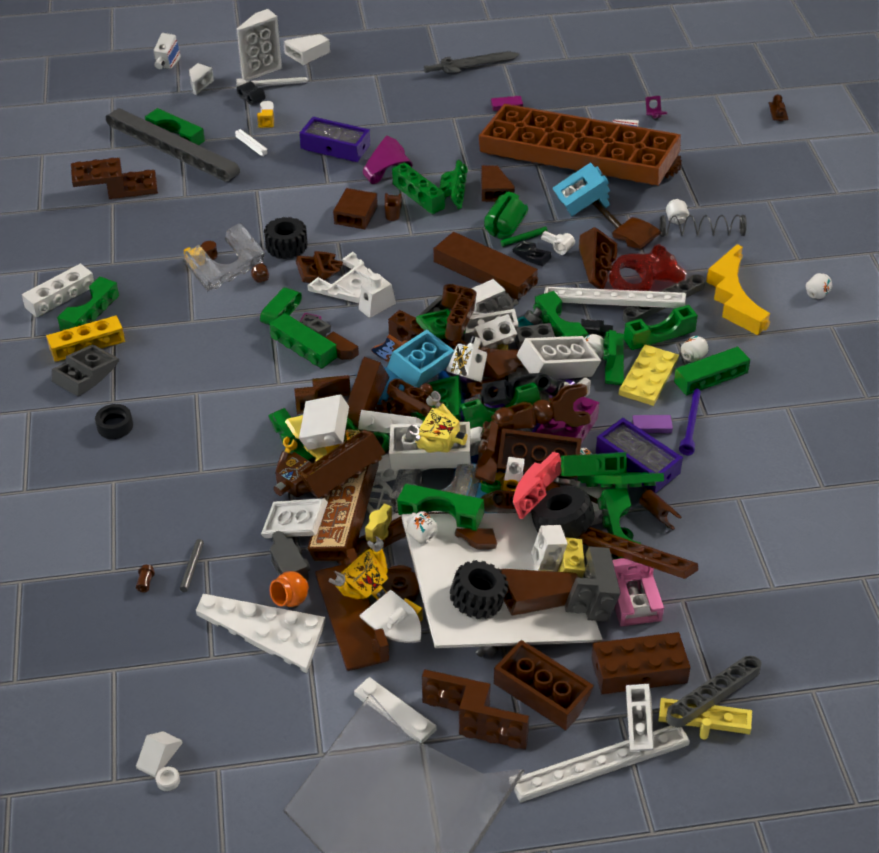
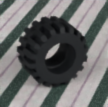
(285, 237)
(478, 589)

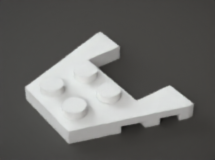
(349, 285)

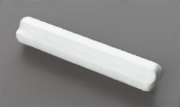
(251, 142)

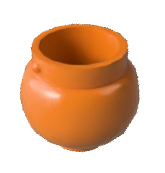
(289, 589)

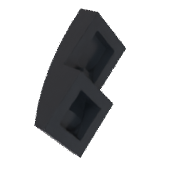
(530, 253)

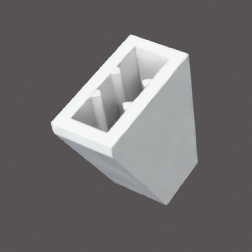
(307, 48)

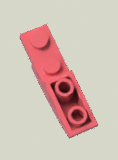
(534, 482)

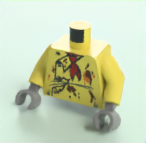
(438, 430)

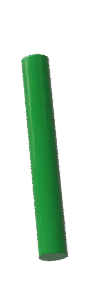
(524, 236)

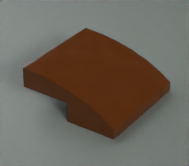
(636, 232)

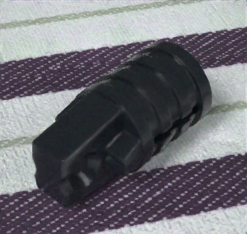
(595, 327)

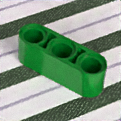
(284, 302)

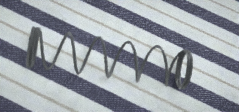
(742, 225)

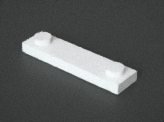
(406, 717)

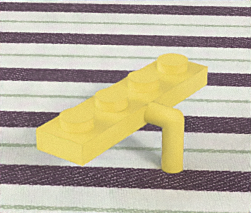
(715, 718)

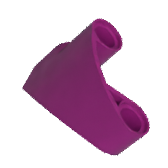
(385, 155)

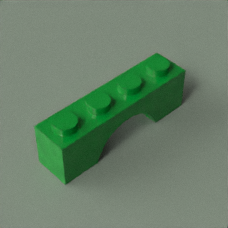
(176, 125)
(103, 294)
(551, 310)
(678, 323)
(478, 413)
(614, 505)
(465, 509)

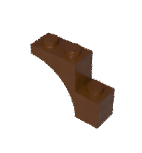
(322, 388)

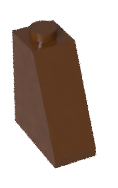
(494, 183)

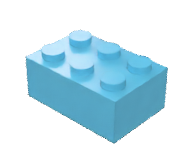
(420, 359)

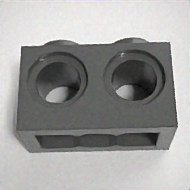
(533, 331)

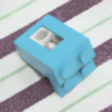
(583, 189)

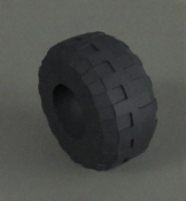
(565, 507)

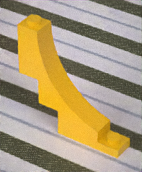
(737, 305)

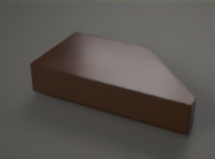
(481, 539)

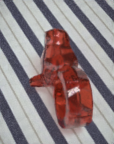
(656, 265)

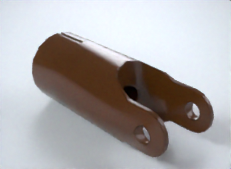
(658, 507)

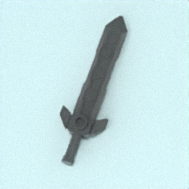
(453, 66)

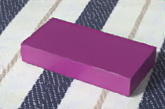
(497, 103)

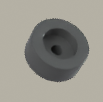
(533, 316)
(490, 650)

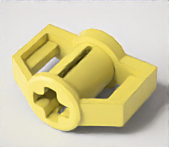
(378, 523)

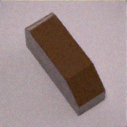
(344, 347)

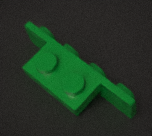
(454, 183)
(614, 357)
(278, 422)

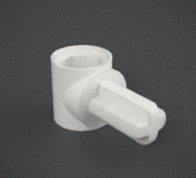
(561, 243)

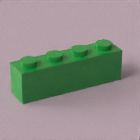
(303, 340)
(712, 370)

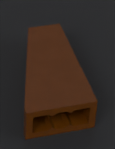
(367, 388)
(536, 590)

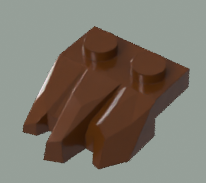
(320, 265)

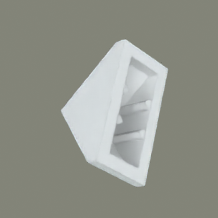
(157, 752)

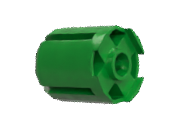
(505, 216)

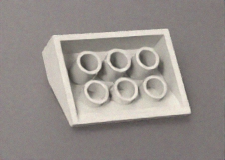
(259, 45)

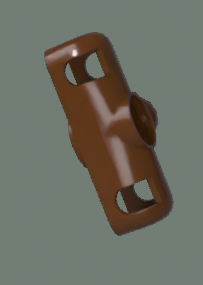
(412, 398)

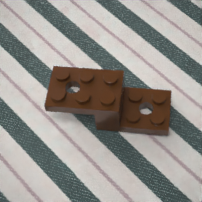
(110, 173)
(475, 714)

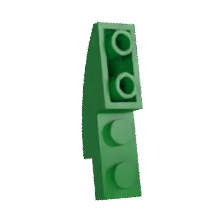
(593, 464)

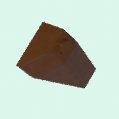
(597, 254)
(501, 362)

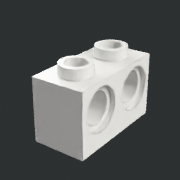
(493, 329)
(549, 548)

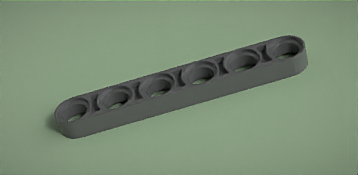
(687, 283)
(717, 693)

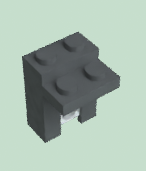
(598, 589)

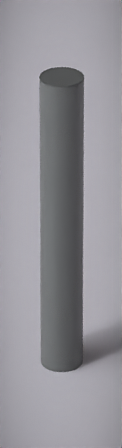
(191, 565)

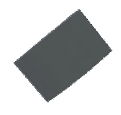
(84, 369)

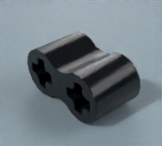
(251, 93)

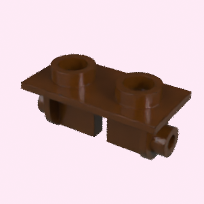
(778, 108)

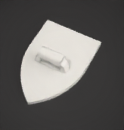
(395, 617)

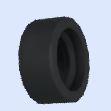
(114, 431)

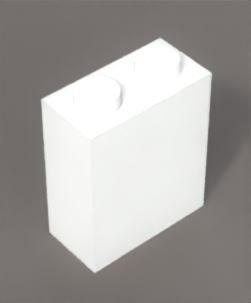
(324, 422)

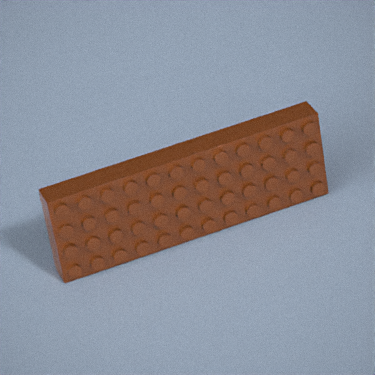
(576, 141)

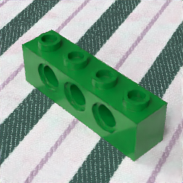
(418, 188)

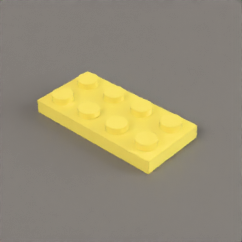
(648, 375)

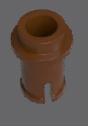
(145, 573)

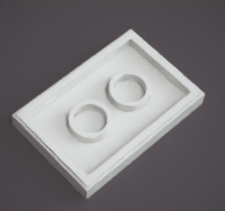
(295, 517)

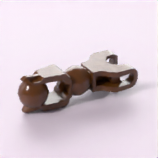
(543, 411)

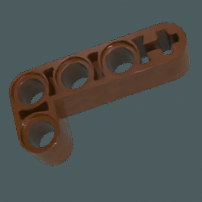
(462, 303)

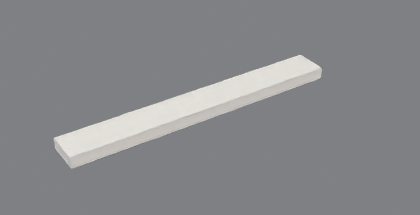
(619, 297)
(596, 764)

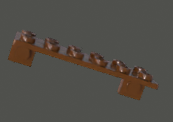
(357, 640)

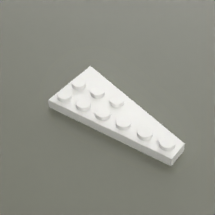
(272, 629)

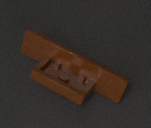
(488, 452)

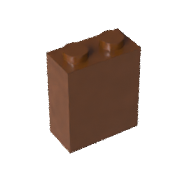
(355, 208)

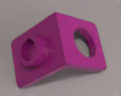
(654, 112)

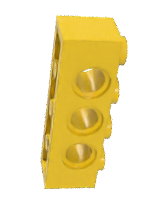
(99, 333)

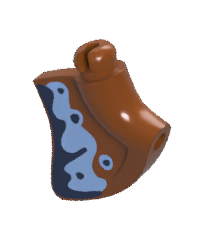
(386, 348)

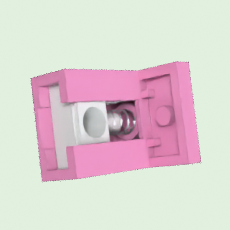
(635, 607)

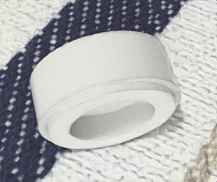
(167, 778)

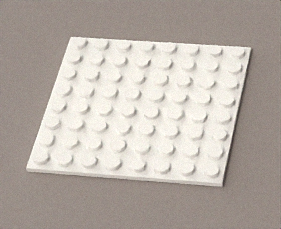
(435, 570)

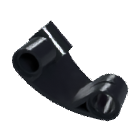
(544, 382)

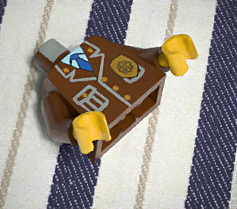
(288, 469)

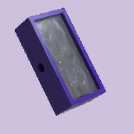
(335, 139)
(641, 450)

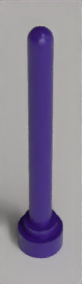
(687, 445)

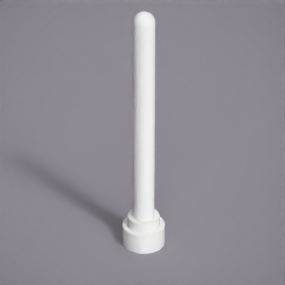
(274, 81)

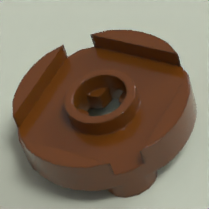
(409, 581)

